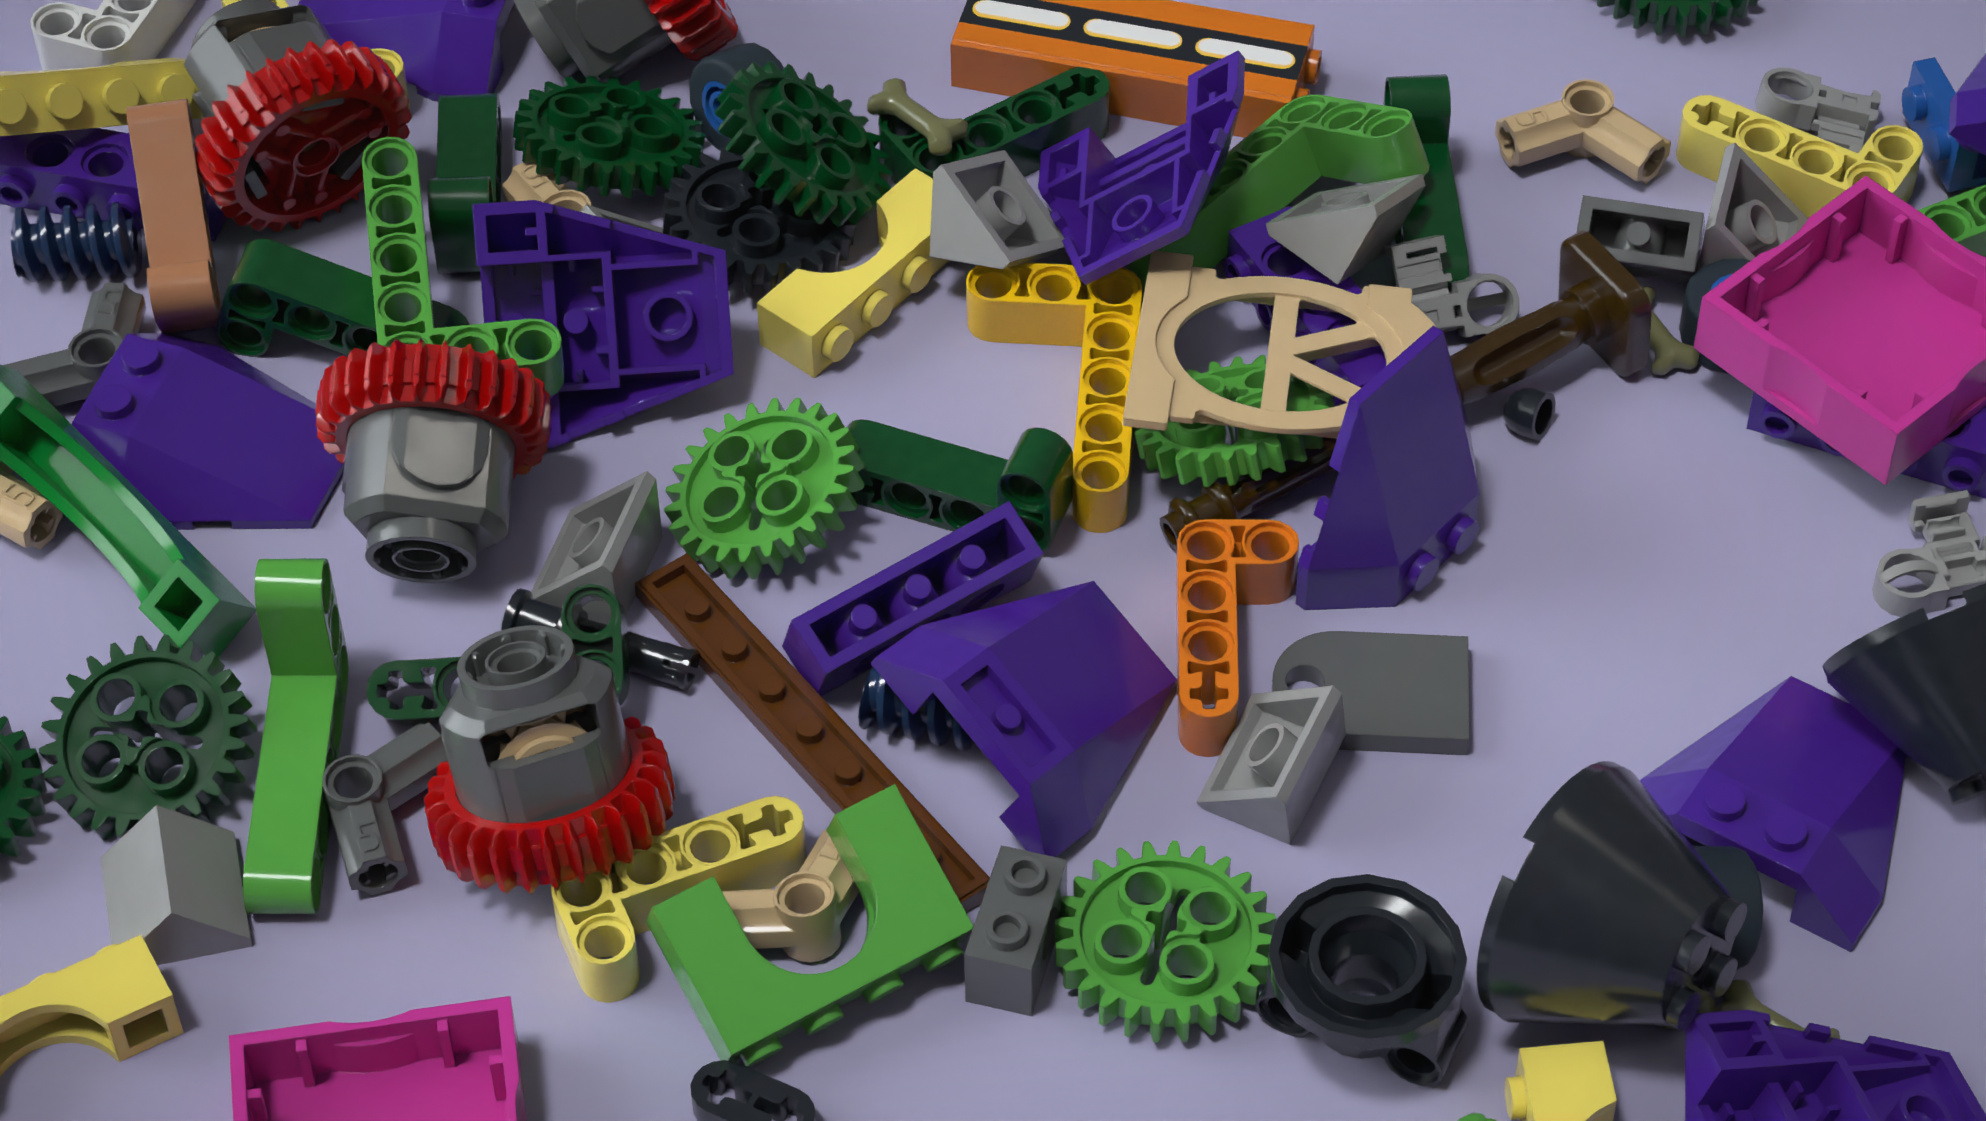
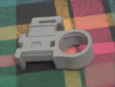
(1836, 114)
(1432, 296)
(1945, 563)

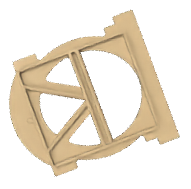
(1178, 291)

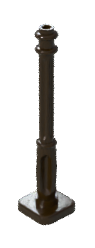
(1595, 307)

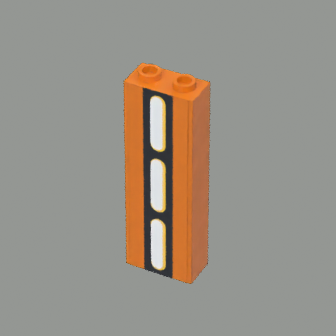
(1141, 49)

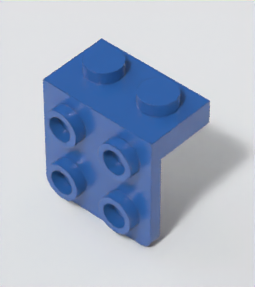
(1927, 112)

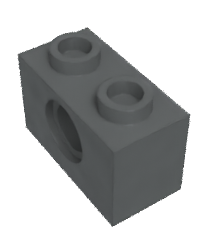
(1646, 237)
(1015, 931)

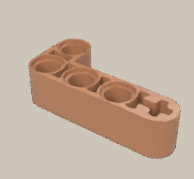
(174, 217)

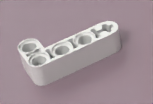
(115, 32)

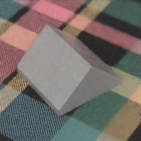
(1746, 212)
(989, 214)
(1348, 225)
(605, 545)
(1276, 760)
(176, 887)

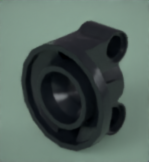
(1377, 941)

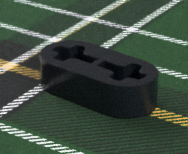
(755, 1099)

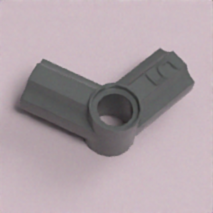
(73, 372)
(363, 794)

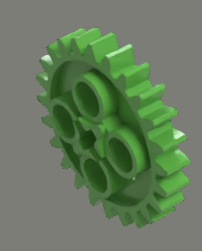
(1208, 448)
(764, 488)
(1108, 922)

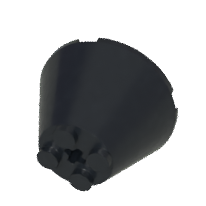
(1925, 690)
(1607, 915)

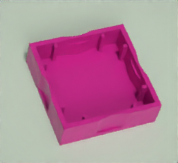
(1859, 329)
(405, 1067)

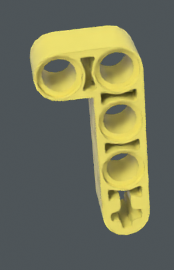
(1799, 163)
(753, 850)

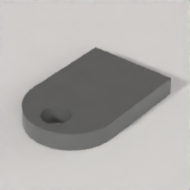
(1395, 687)

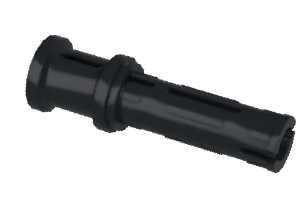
(646, 654)

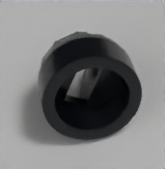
(1529, 412)

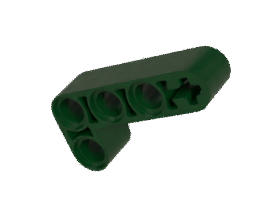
(1018, 125)
(465, 175)
(1437, 206)
(304, 298)
(957, 484)
(604, 647)

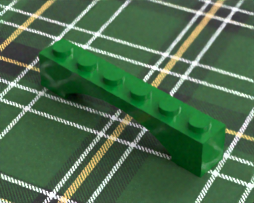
(166, 572)

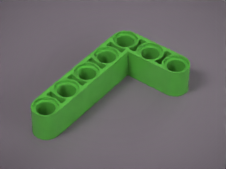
(1287, 155)
(403, 275)
(300, 735)

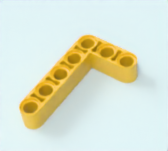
(1056, 308)

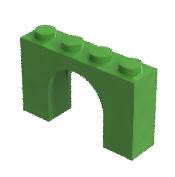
(753, 1003)

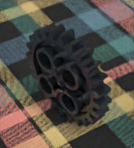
(761, 239)

